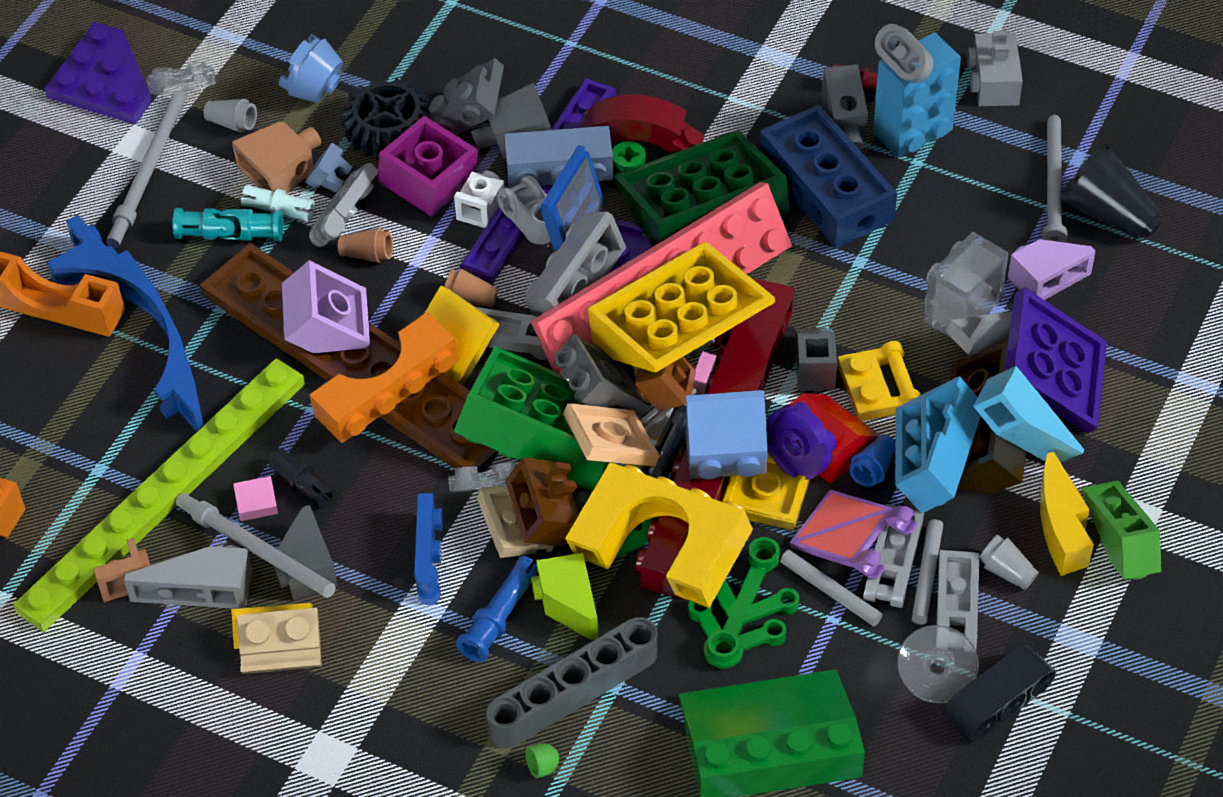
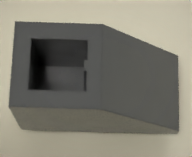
(815, 358)

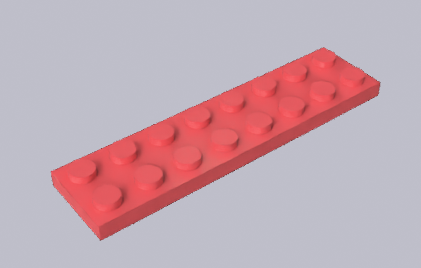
(742, 230)

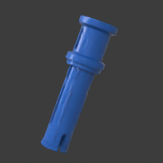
(490, 621)

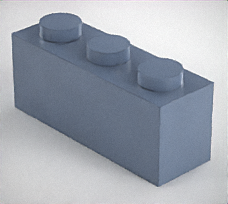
(548, 151)

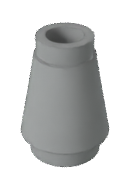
(233, 114)
(1008, 562)

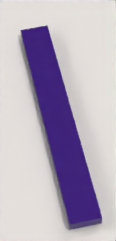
(501, 234)

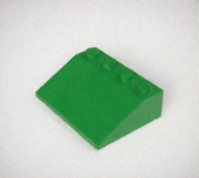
(520, 414)
(772, 735)

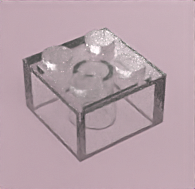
(965, 282)

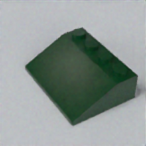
(696, 181)

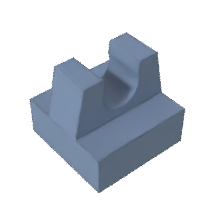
(325, 168)

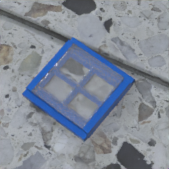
(571, 196)

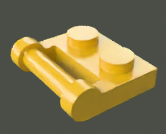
(867, 385)

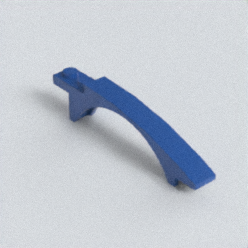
(95, 259)

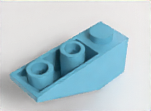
(1023, 417)

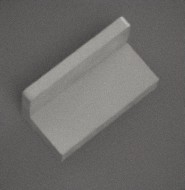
(980, 331)

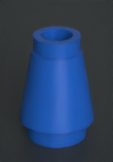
(873, 461)

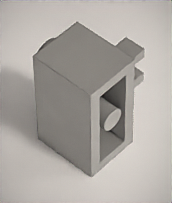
(996, 69)

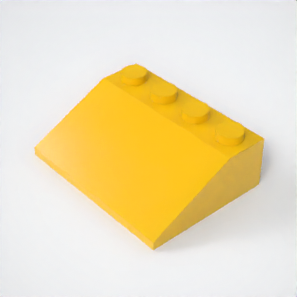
(675, 309)

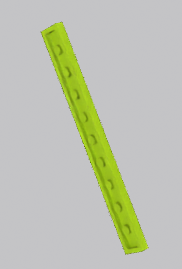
(157, 494)

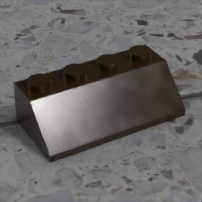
(992, 460)

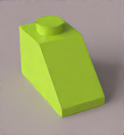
(567, 593)

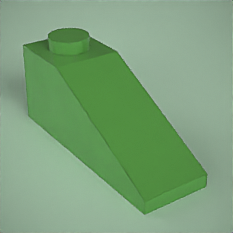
(1124, 529)

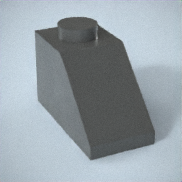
(306, 546)

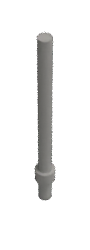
(126, 214)
(209, 516)

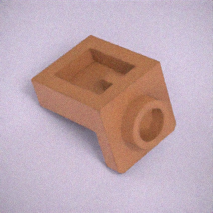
(111, 575)

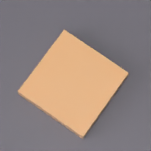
(611, 435)

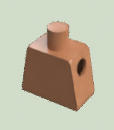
(276, 156)

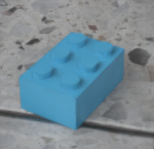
(917, 112)

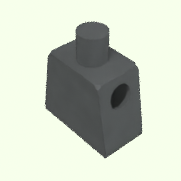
(851, 112)
(513, 114)

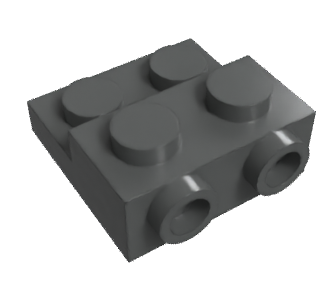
(468, 98)
(598, 377)

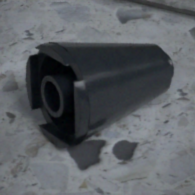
(1112, 195)

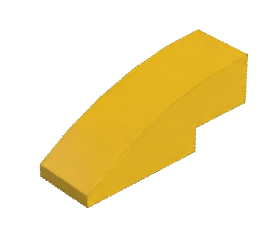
(1064, 518)

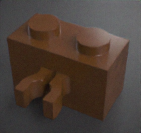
(543, 500)

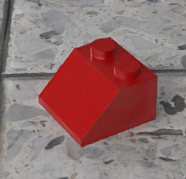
(849, 431)

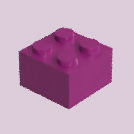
(427, 165)

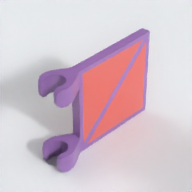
(846, 528)

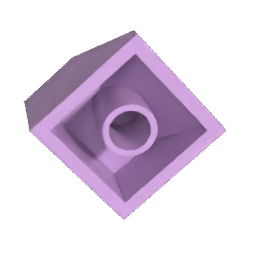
(324, 311)

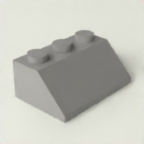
(583, 258)

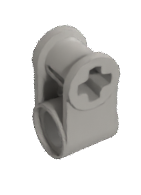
(523, 207)

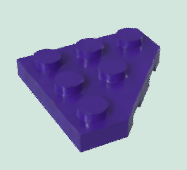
(102, 76)

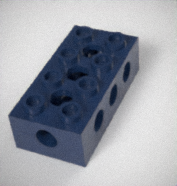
(829, 176)

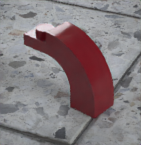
(643, 119)

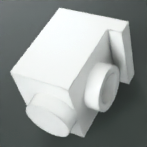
(479, 192)

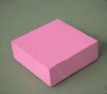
(255, 498)

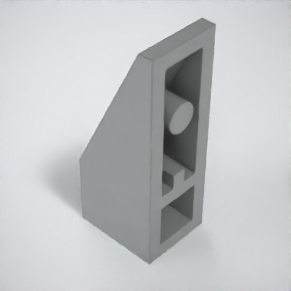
(200, 578)

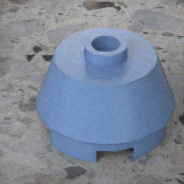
(312, 70)

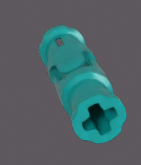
(225, 223)

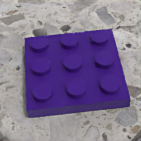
(1057, 359)

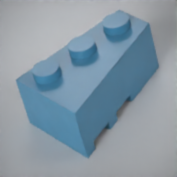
(934, 443)

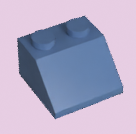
(726, 434)

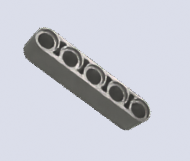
(566, 698)

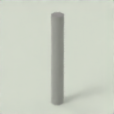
(927, 572)
(831, 588)

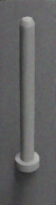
(1054, 229)

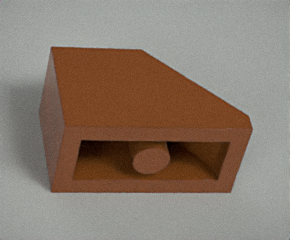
(667, 386)

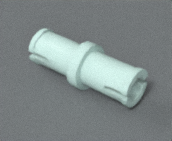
(278, 200)

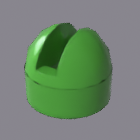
(542, 759)

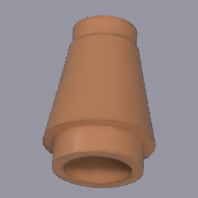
(367, 245)
(471, 288)

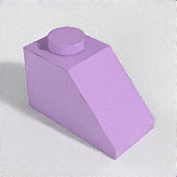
(1050, 266)

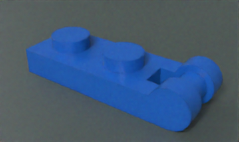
(427, 549)

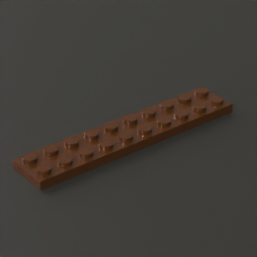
(252, 293)

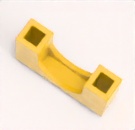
(629, 497)

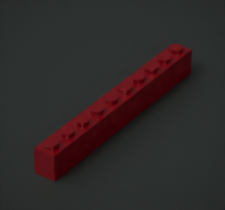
(742, 367)

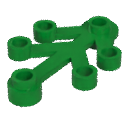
(743, 610)

